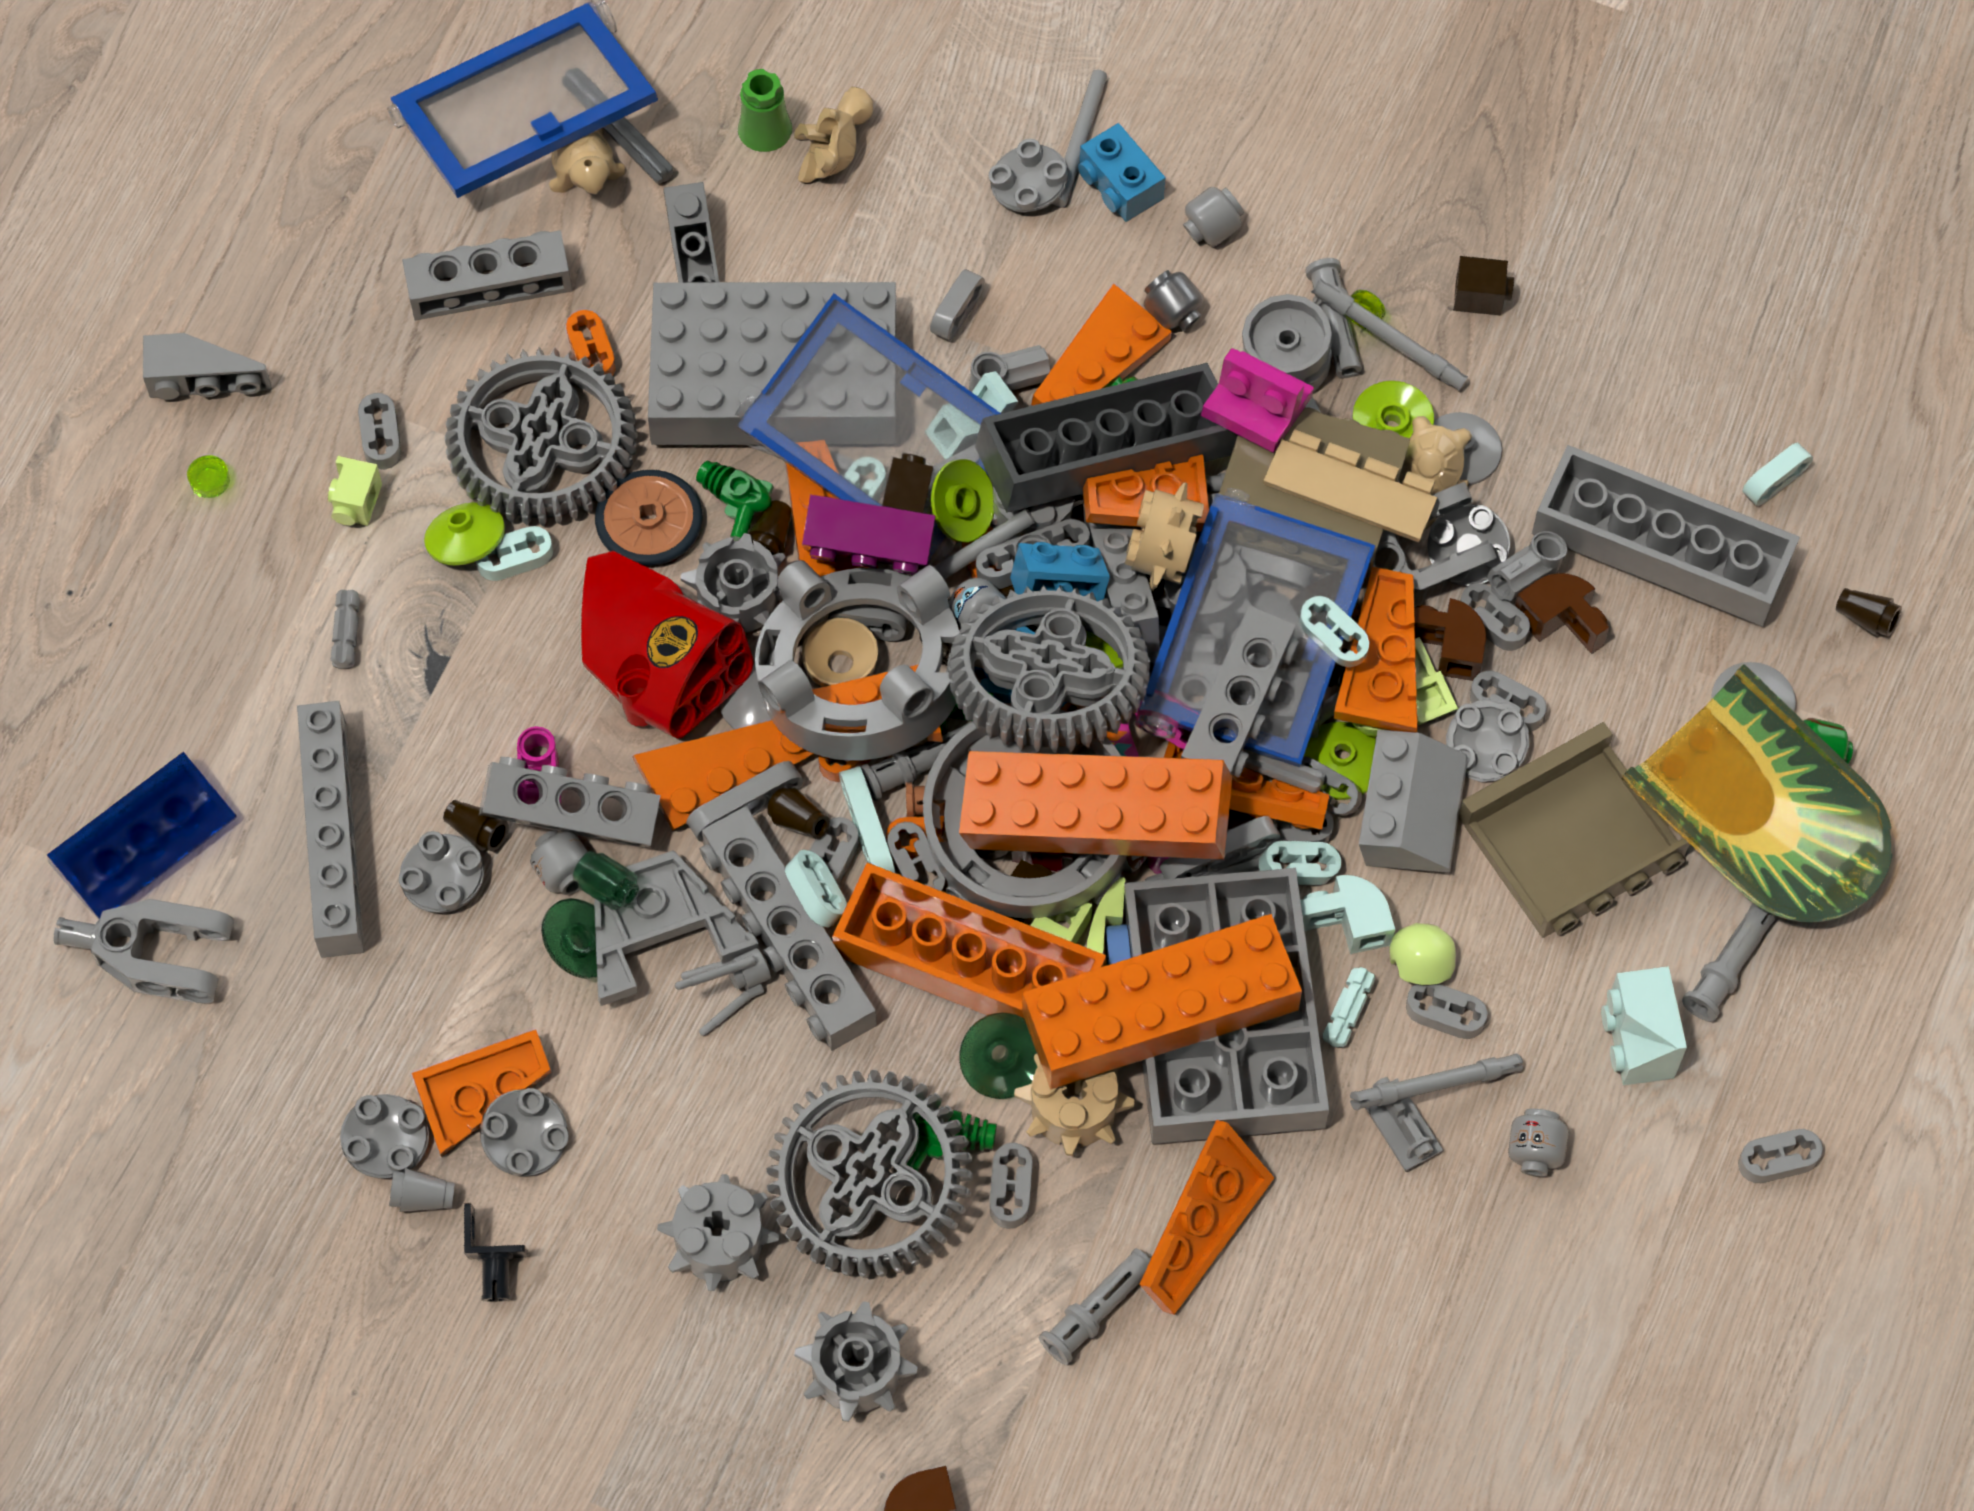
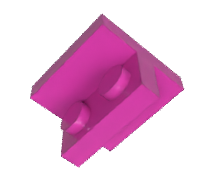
(1256, 400)

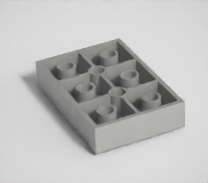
(727, 343)
(1252, 1077)

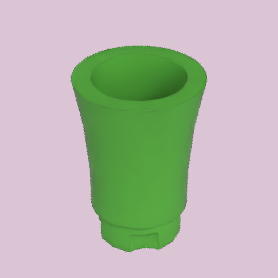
(763, 117)

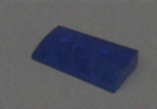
(141, 836)

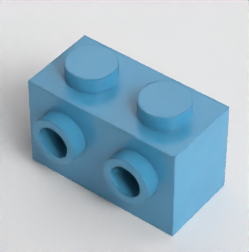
(1121, 172)
(1057, 566)

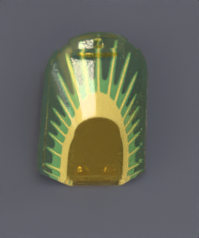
(1770, 805)

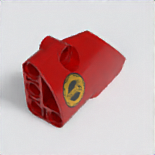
(656, 647)

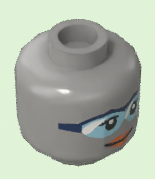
(969, 597)

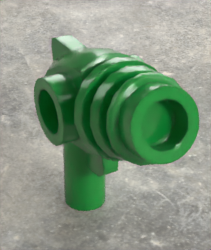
(737, 490)
(931, 1146)

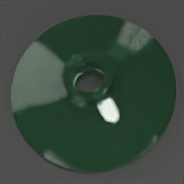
(571, 937)
(998, 1076)

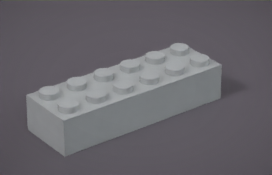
(1666, 535)

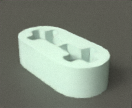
(1777, 474)
(515, 554)
(1327, 638)
(1299, 856)
(815, 888)

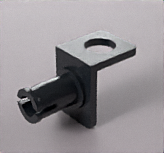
(493, 1258)

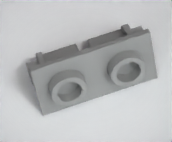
(1405, 1131)

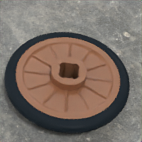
(649, 540)

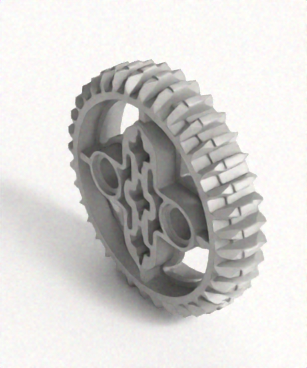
(550, 405)
(1049, 668)
(878, 1155)

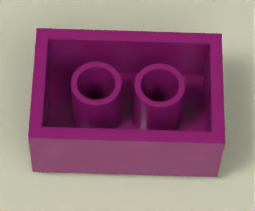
(868, 534)

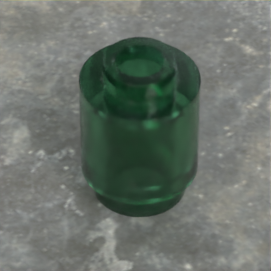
(606, 880)

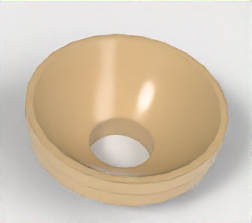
(836, 638)

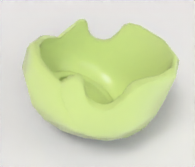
(1423, 954)

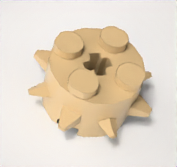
(1165, 536)
(1073, 1119)

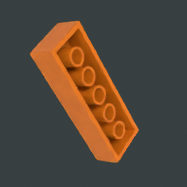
(1096, 804)
(952, 944)
(1161, 1001)

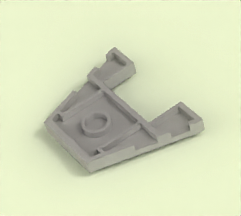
(667, 905)

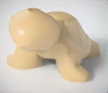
(834, 136)
(585, 164)
(1436, 455)

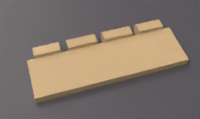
(1359, 493)

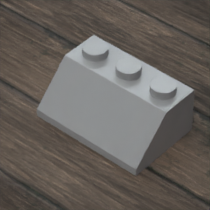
(1412, 802)

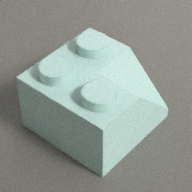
(1644, 1026)

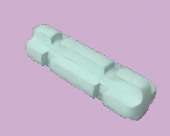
(1348, 1007)

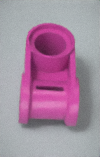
(528, 740)

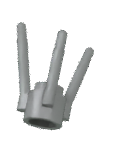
(744, 971)

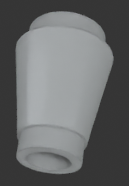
(420, 1191)

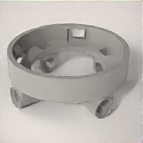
(911, 701)
(975, 880)

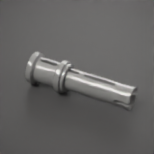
(1343, 343)
(903, 766)
(1720, 976)
(1082, 1321)

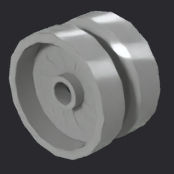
(1291, 337)

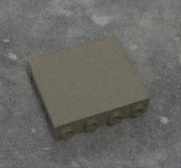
(1251, 462)
(1570, 833)

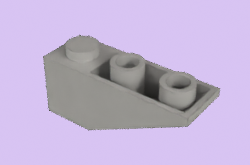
(691, 233)
(189, 366)

